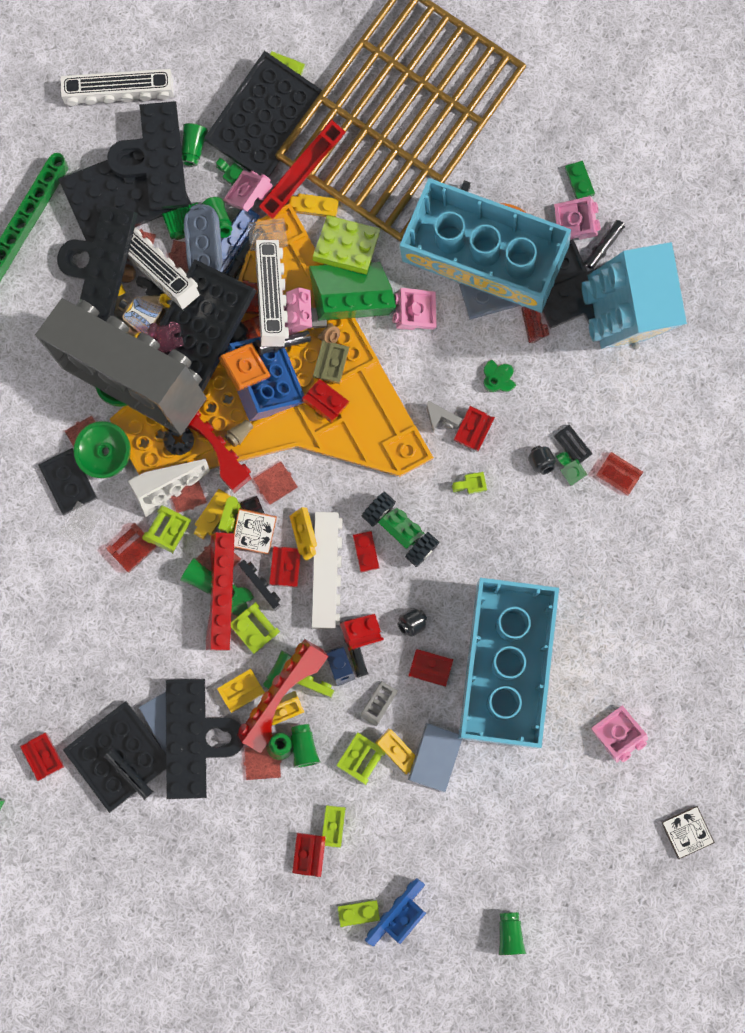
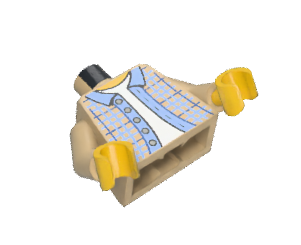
(143, 312)

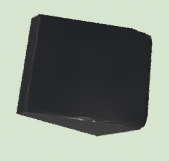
(252, 504)

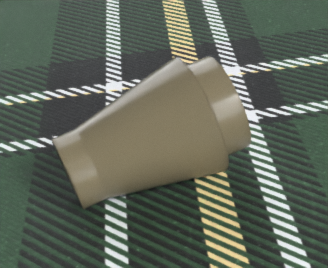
(238, 433)

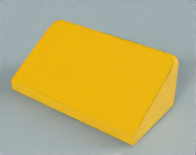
(287, 708)

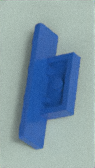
(401, 917)

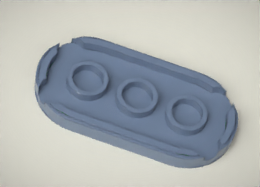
(203, 236)

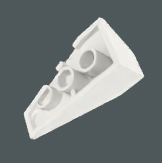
(159, 485)

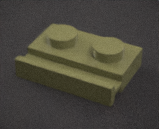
(331, 362)

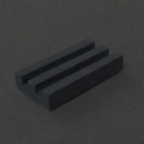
(575, 448)

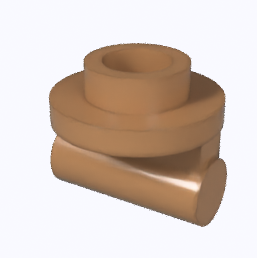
(129, 274)
(330, 334)

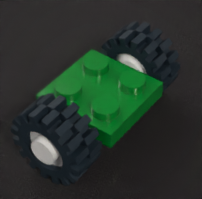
(401, 528)

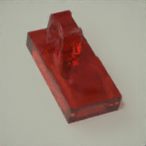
(533, 325)

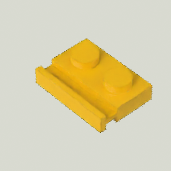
(241, 690)

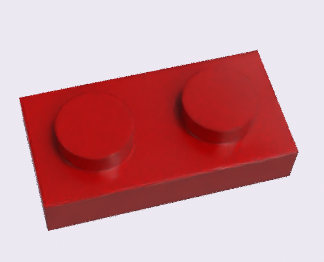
(366, 551)

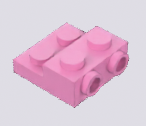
(247, 189)
(579, 217)
(415, 309)
(298, 310)
(620, 734)

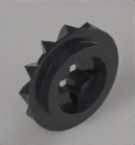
(179, 448)

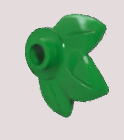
(500, 375)
(239, 599)

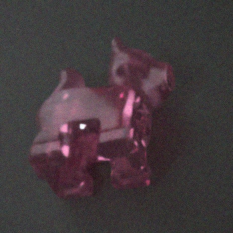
(165, 335)

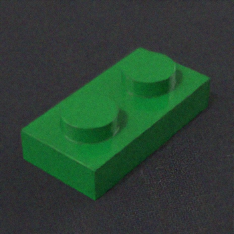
(579, 180)

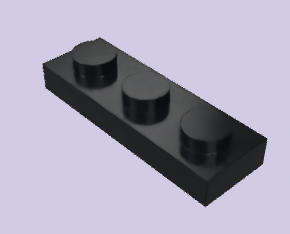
(260, 583)

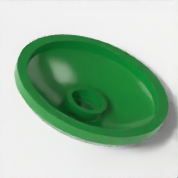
(90, 447)

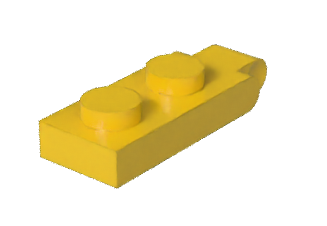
(314, 205)
(211, 515)
(303, 533)
(396, 750)

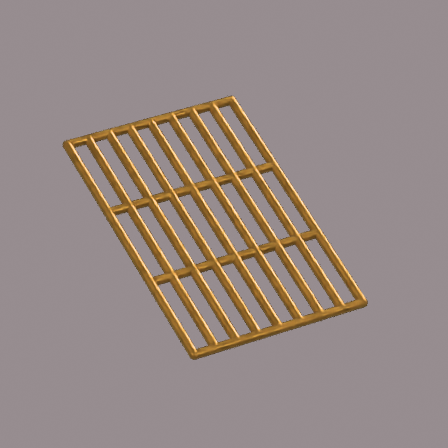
(422, 82)

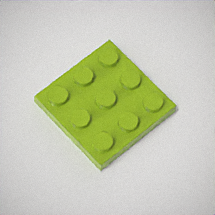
(346, 244)

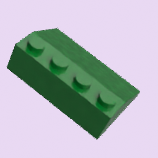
(351, 294)

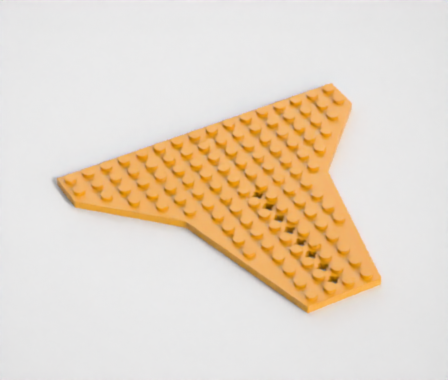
(368, 432)

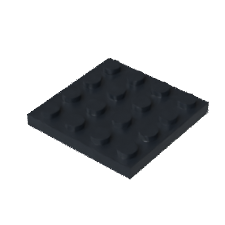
(131, 740)

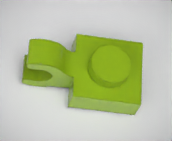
(473, 483)

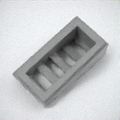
(368, 716)

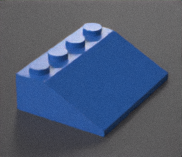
(272, 394)

